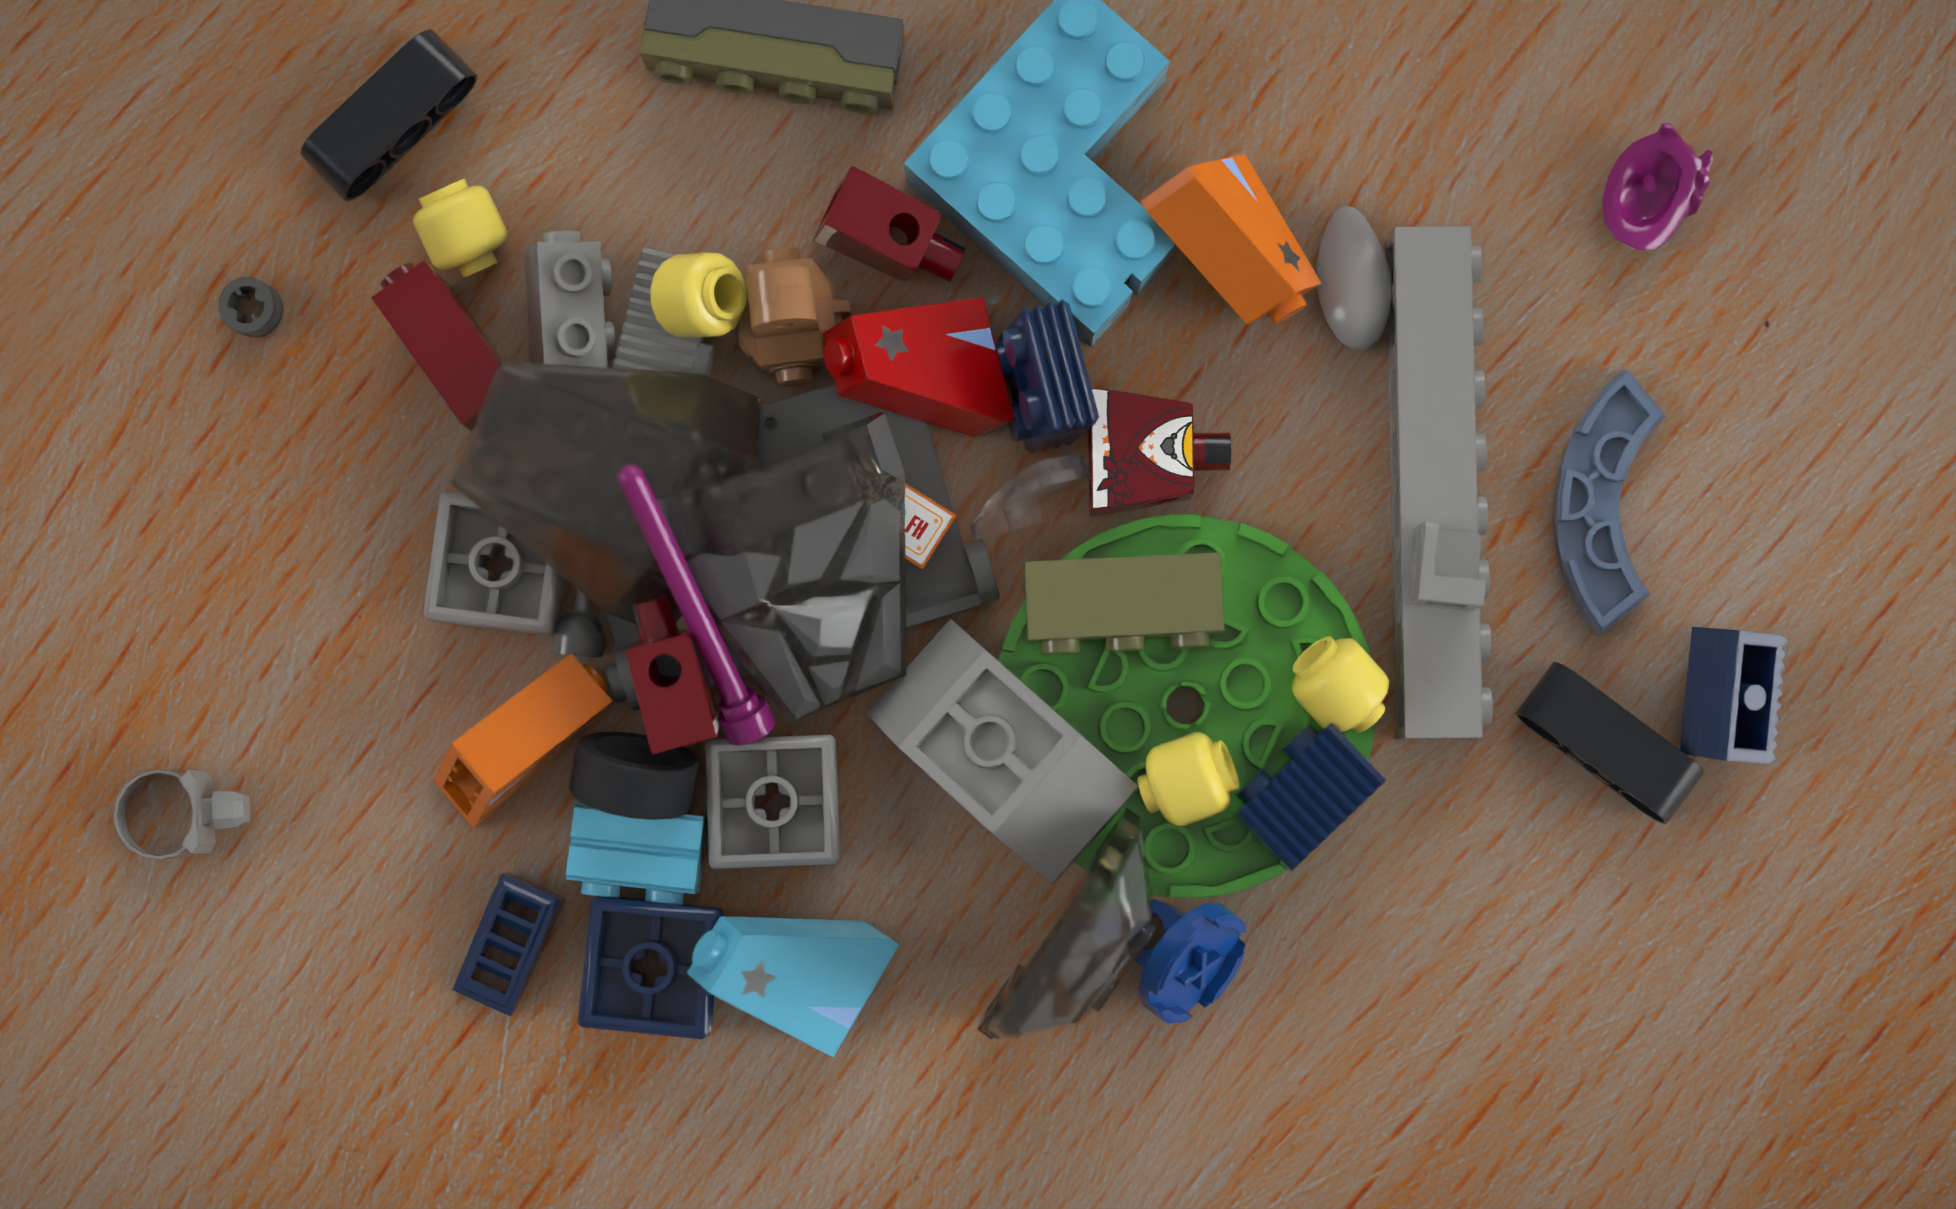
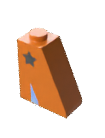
(1235, 237)
(521, 738)

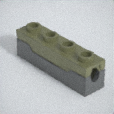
(776, 47)

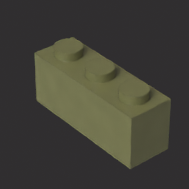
(1123, 601)

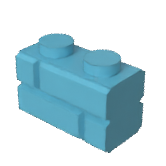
(637, 853)

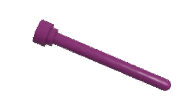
(743, 713)

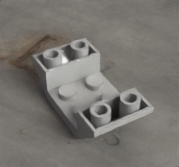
(1002, 752)

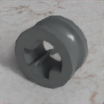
(264, 293)

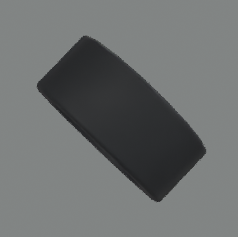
(625, 779)

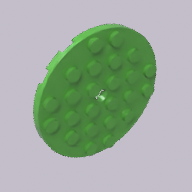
(1245, 679)

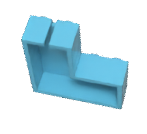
(1021, 171)

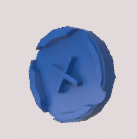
(1191, 959)

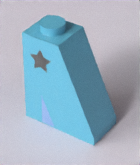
(794, 972)

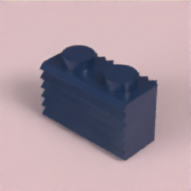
(1732, 695)
(1307, 794)

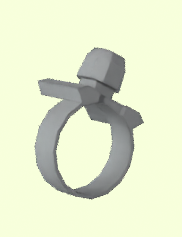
(209, 807)

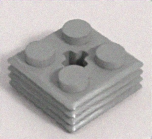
(466, 593)
(742, 833)

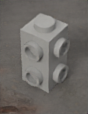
(567, 301)

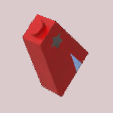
(923, 364)

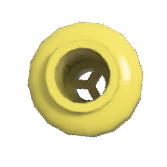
(460, 228)
(698, 295)
(1340, 684)
(1188, 779)

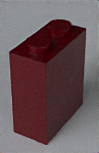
(440, 337)

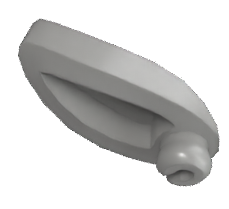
(1353, 280)

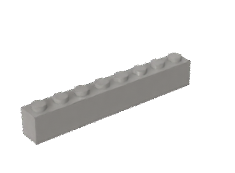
(1436, 474)

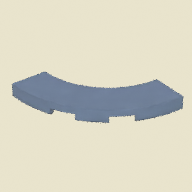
(1588, 501)

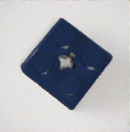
(1046, 378)
(617, 994)

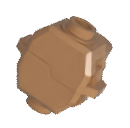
(787, 314)

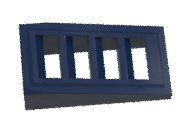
(530, 895)

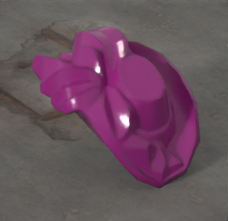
(1654, 189)

